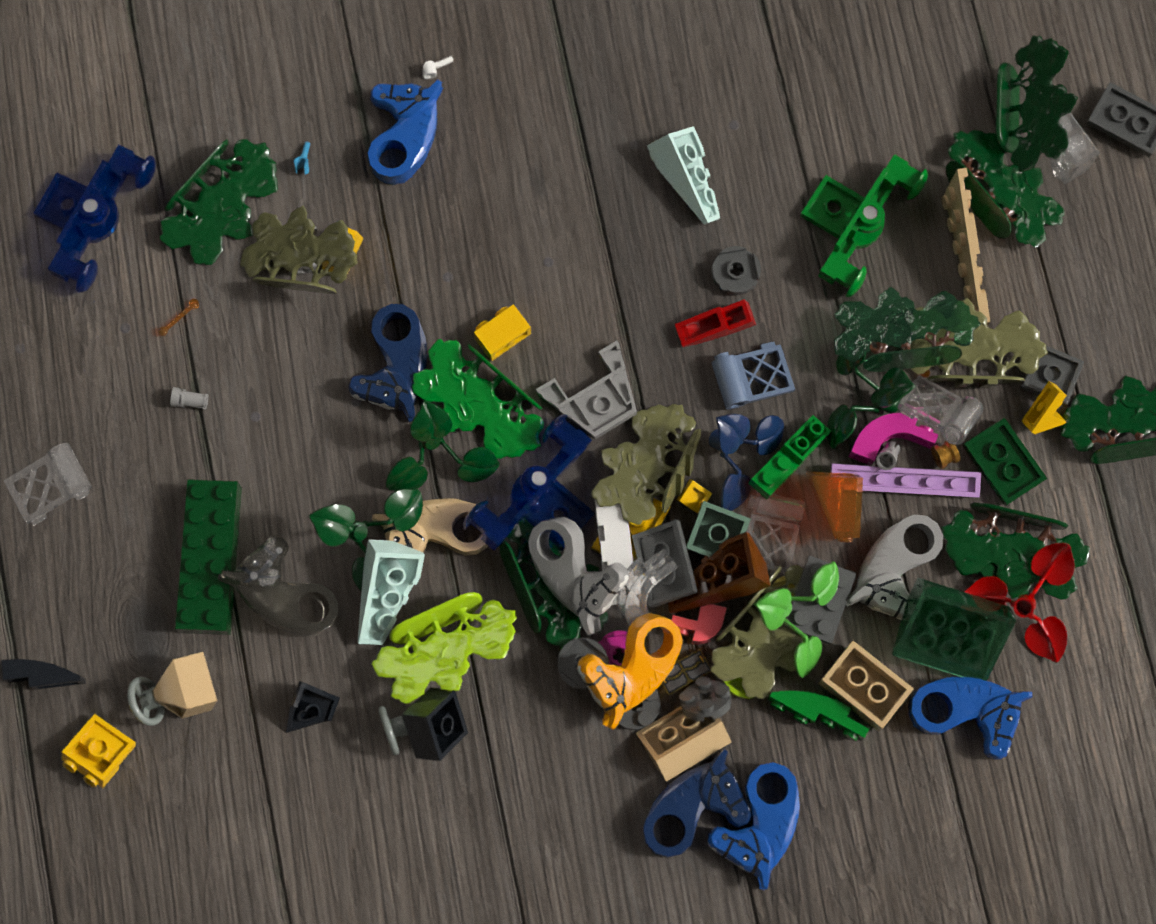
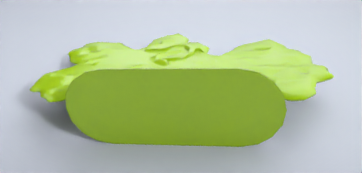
(443, 654)

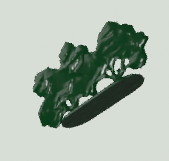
(1041, 108)
(220, 207)
(564, 624)

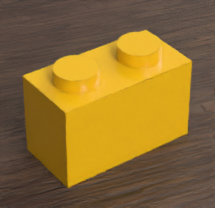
(502, 332)

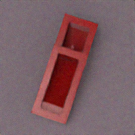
(715, 323)

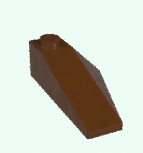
(727, 574)

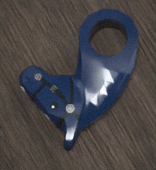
(393, 384)
(700, 788)

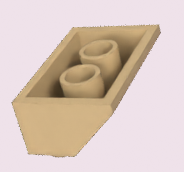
(680, 743)

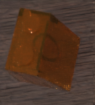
(839, 502)

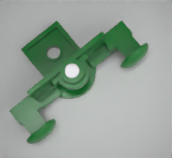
(859, 218)

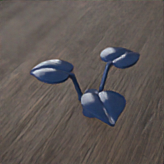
(727, 439)

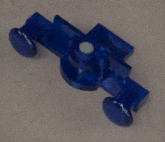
(92, 214)
(538, 492)

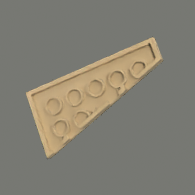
(966, 243)

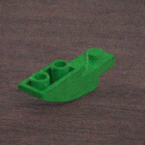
(790, 457)
(809, 706)

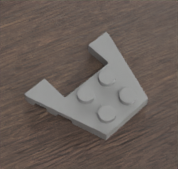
(600, 404)

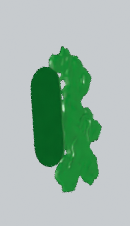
(473, 402)

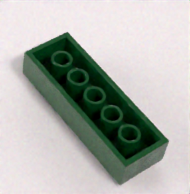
(207, 550)

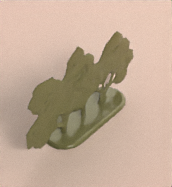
(297, 246)
(762, 647)

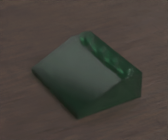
(952, 630)

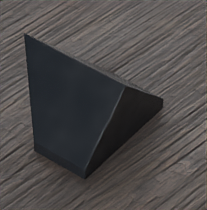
(310, 707)

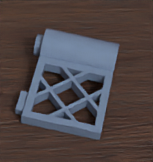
(733, 377)

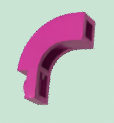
(887, 428)

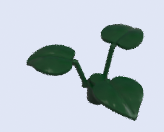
(892, 389)
(430, 427)
(337, 523)

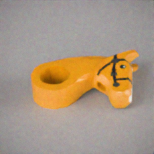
(641, 673)

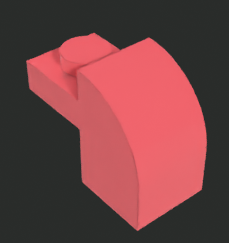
(707, 625)

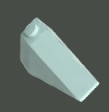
(681, 163)
(387, 580)

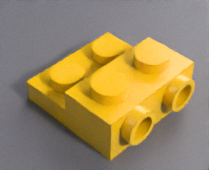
(97, 752)

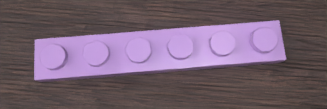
(915, 480)

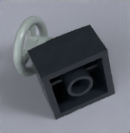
(431, 723)

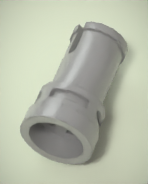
(183, 398)
(888, 456)

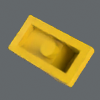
(1043, 412)

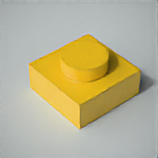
(694, 495)

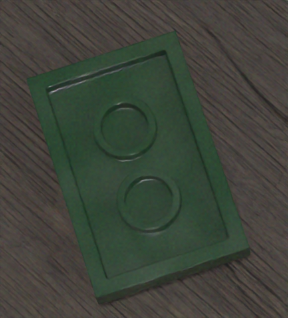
(1004, 462)

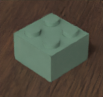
(713, 527)

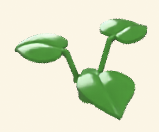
(777, 606)

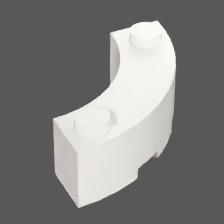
(613, 536)

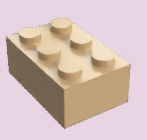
(866, 686)

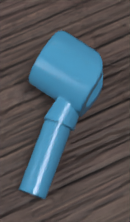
(302, 161)

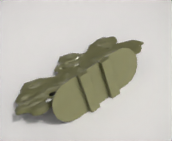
(1010, 335)
(643, 463)

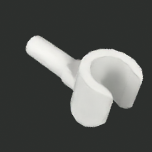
(430, 67)

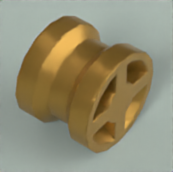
(945, 454)

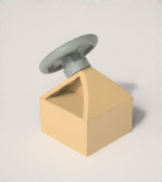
(182, 690)

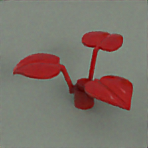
(1045, 637)

